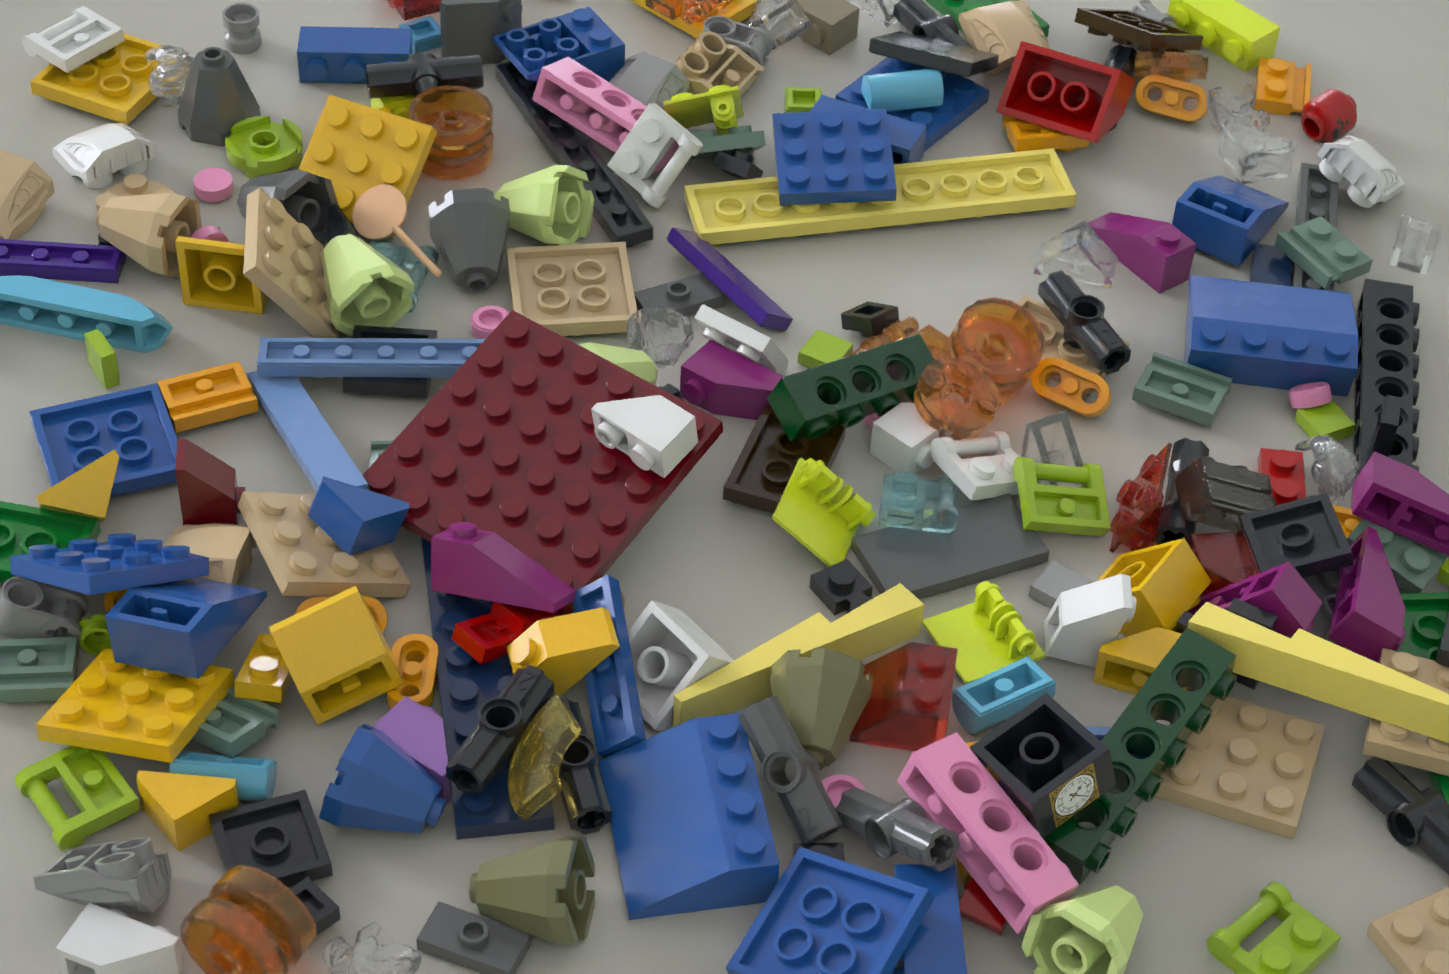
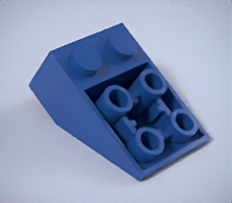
(573, 35)
(1226, 217)
(179, 623)

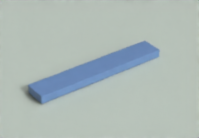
(363, 357)
(305, 430)

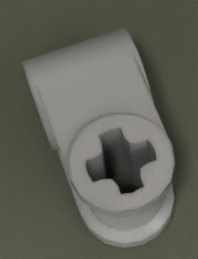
(741, 36)
(38, 610)

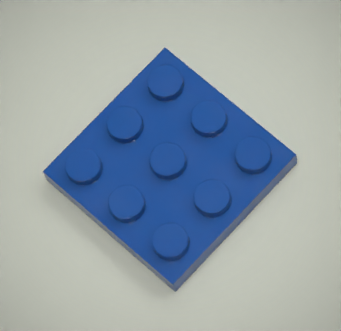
(960, 100)
(833, 157)
(127, 421)
(109, 565)
(831, 921)

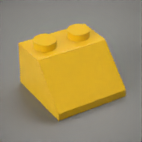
(214, 276)
(1164, 581)

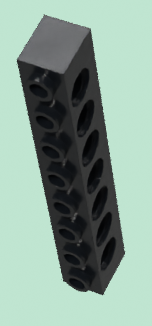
(1386, 368)

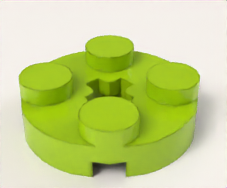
(280, 150)

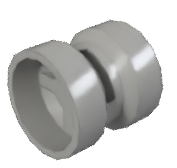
(241, 25)

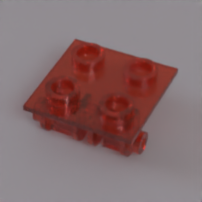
(1140, 504)

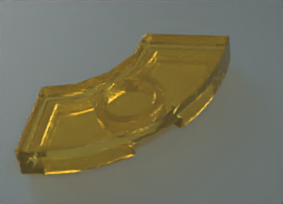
(538, 757)

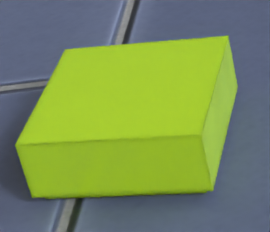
(801, 99)
(823, 349)
(102, 358)
(1325, 420)

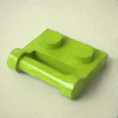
(1062, 507)
(92, 785)
(1291, 948)

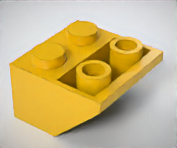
(336, 655)

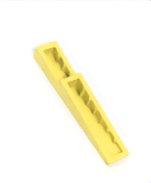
(859, 634)
(1326, 672)

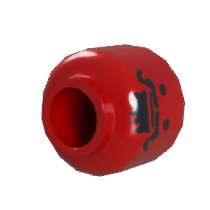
(1329, 116)

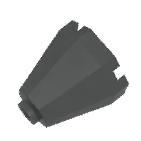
(215, 97)
(302, 195)
(471, 235)

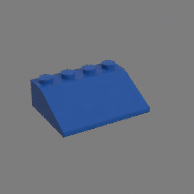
(1271, 333)
(690, 820)

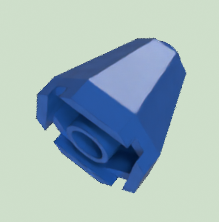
(381, 787)

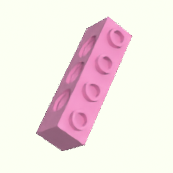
(591, 104)
(993, 834)

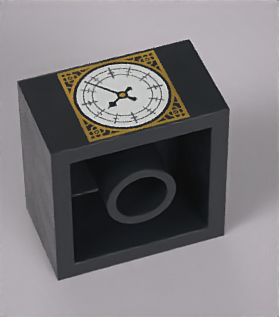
(1047, 763)

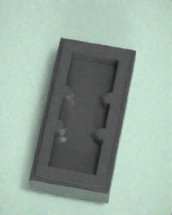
(683, 295)
(473, 941)

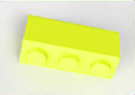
(1228, 29)

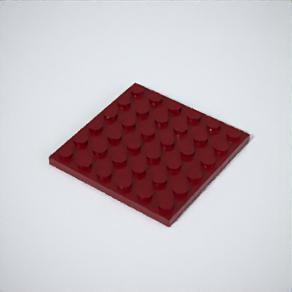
(520, 454)

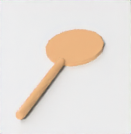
(381, 214)

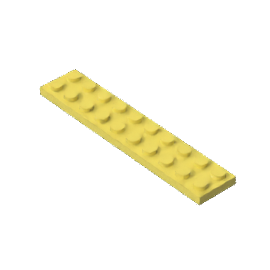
(924, 194)

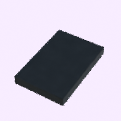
(933, 53)

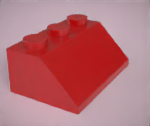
(1065, 93)

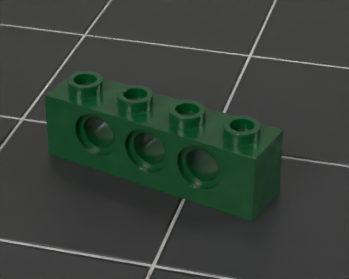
(849, 388)

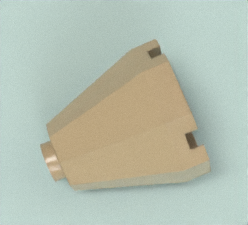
(148, 227)

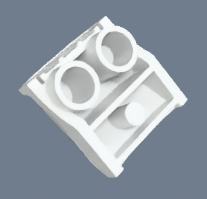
(103, 151)
(1369, 172)

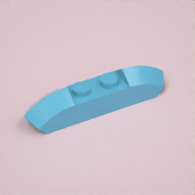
(76, 310)

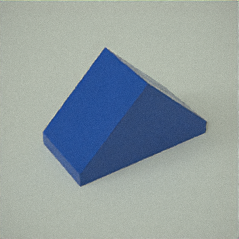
(356, 516)

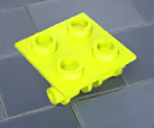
(718, 105)
(821, 512)
(985, 633)

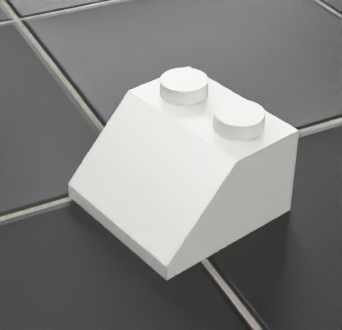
(668, 657)

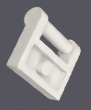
(74, 39)
(647, 146)
(741, 339)
(978, 476)

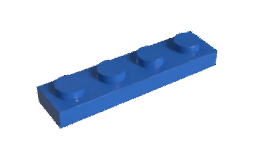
(612, 683)

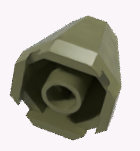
(821, 698)
(540, 890)

